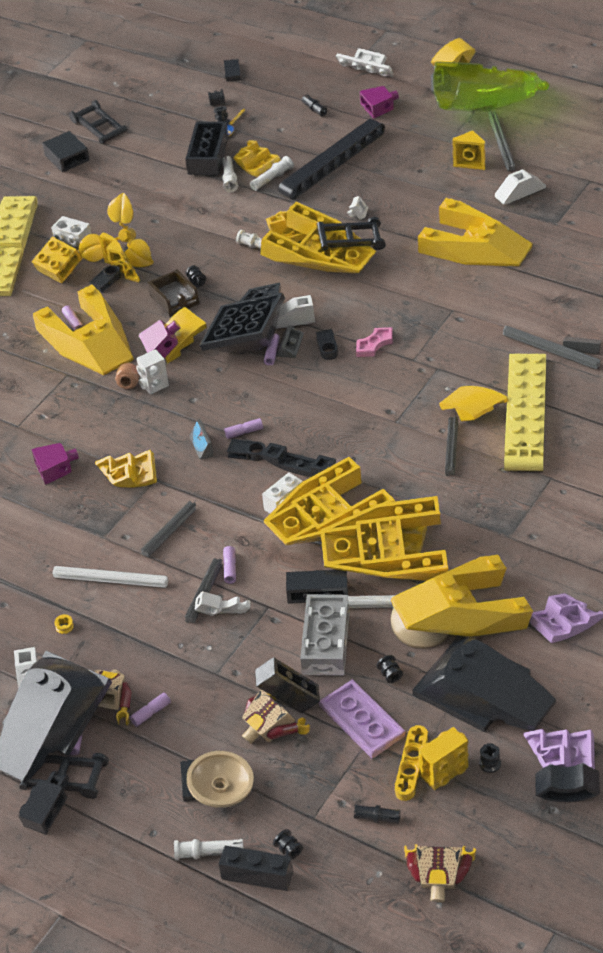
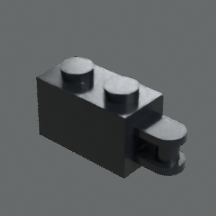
(44, 803)

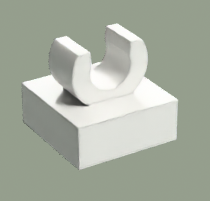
(358, 208)

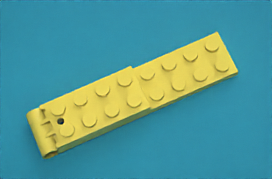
(15, 225)
(525, 413)

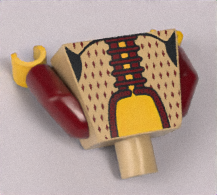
(118, 694)
(270, 719)
(439, 867)

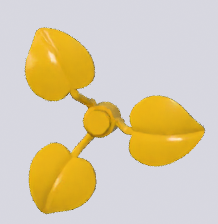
(138, 251)

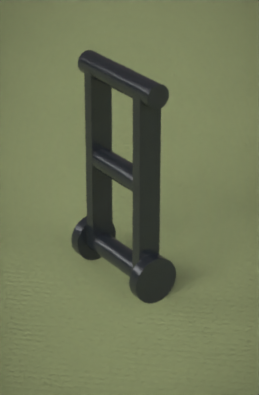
(77, 117)
(372, 223)
(87, 790)

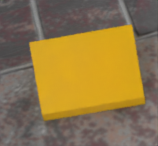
(469, 151)

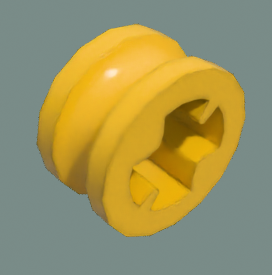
(63, 619)

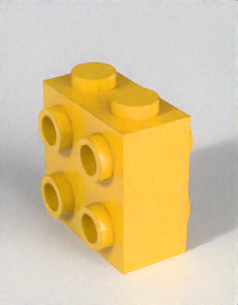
(57, 260)
(443, 758)

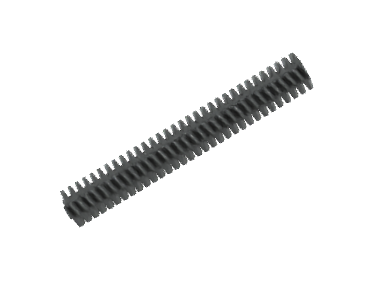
(451, 446)
(168, 529)
(205, 586)

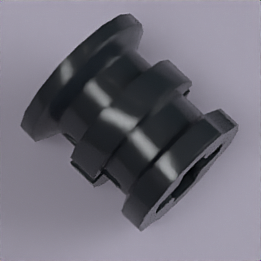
(216, 97)
(221, 114)
(196, 276)
(389, 668)
(490, 758)
(288, 844)

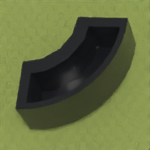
(567, 783)

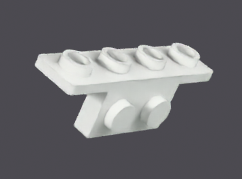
(367, 61)

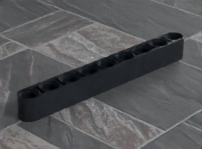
(331, 159)

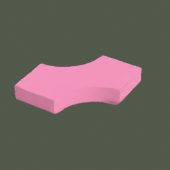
(368, 346)

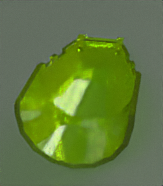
(482, 89)

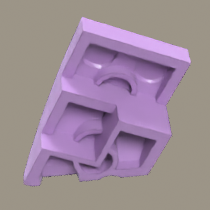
(564, 618)
(562, 747)

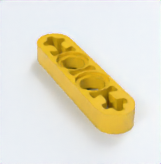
(410, 762)

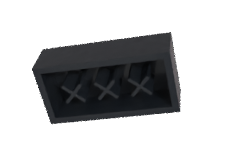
(206, 148)

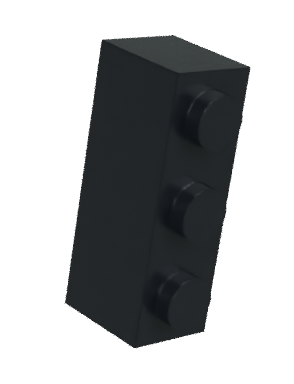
(316, 582)
(287, 685)
(256, 868)

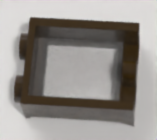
(173, 292)

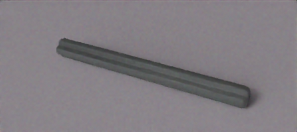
(501, 140)
(552, 347)

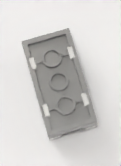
(325, 635)

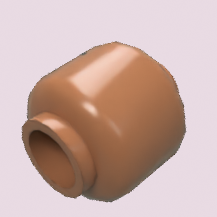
(127, 376)

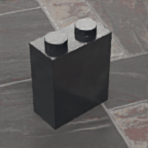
(66, 151)

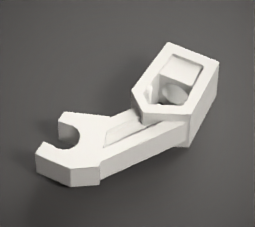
(213, 604)

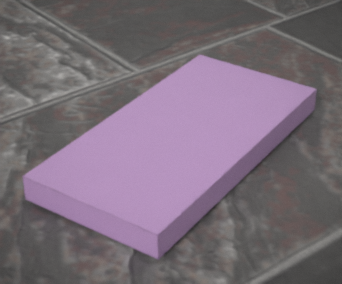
(362, 718)

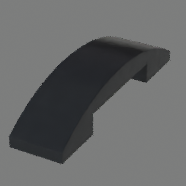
(295, 463)

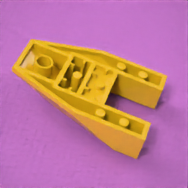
(482, 244)
(309, 251)
(97, 345)
(319, 504)
(374, 541)
(449, 607)

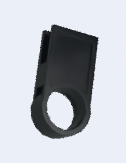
(105, 280)
(327, 341)
(243, 449)

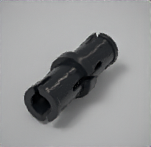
(314, 105)
(377, 814)

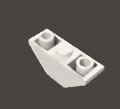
(518, 186)

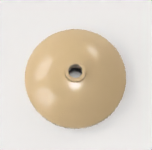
(413, 638)
(220, 770)

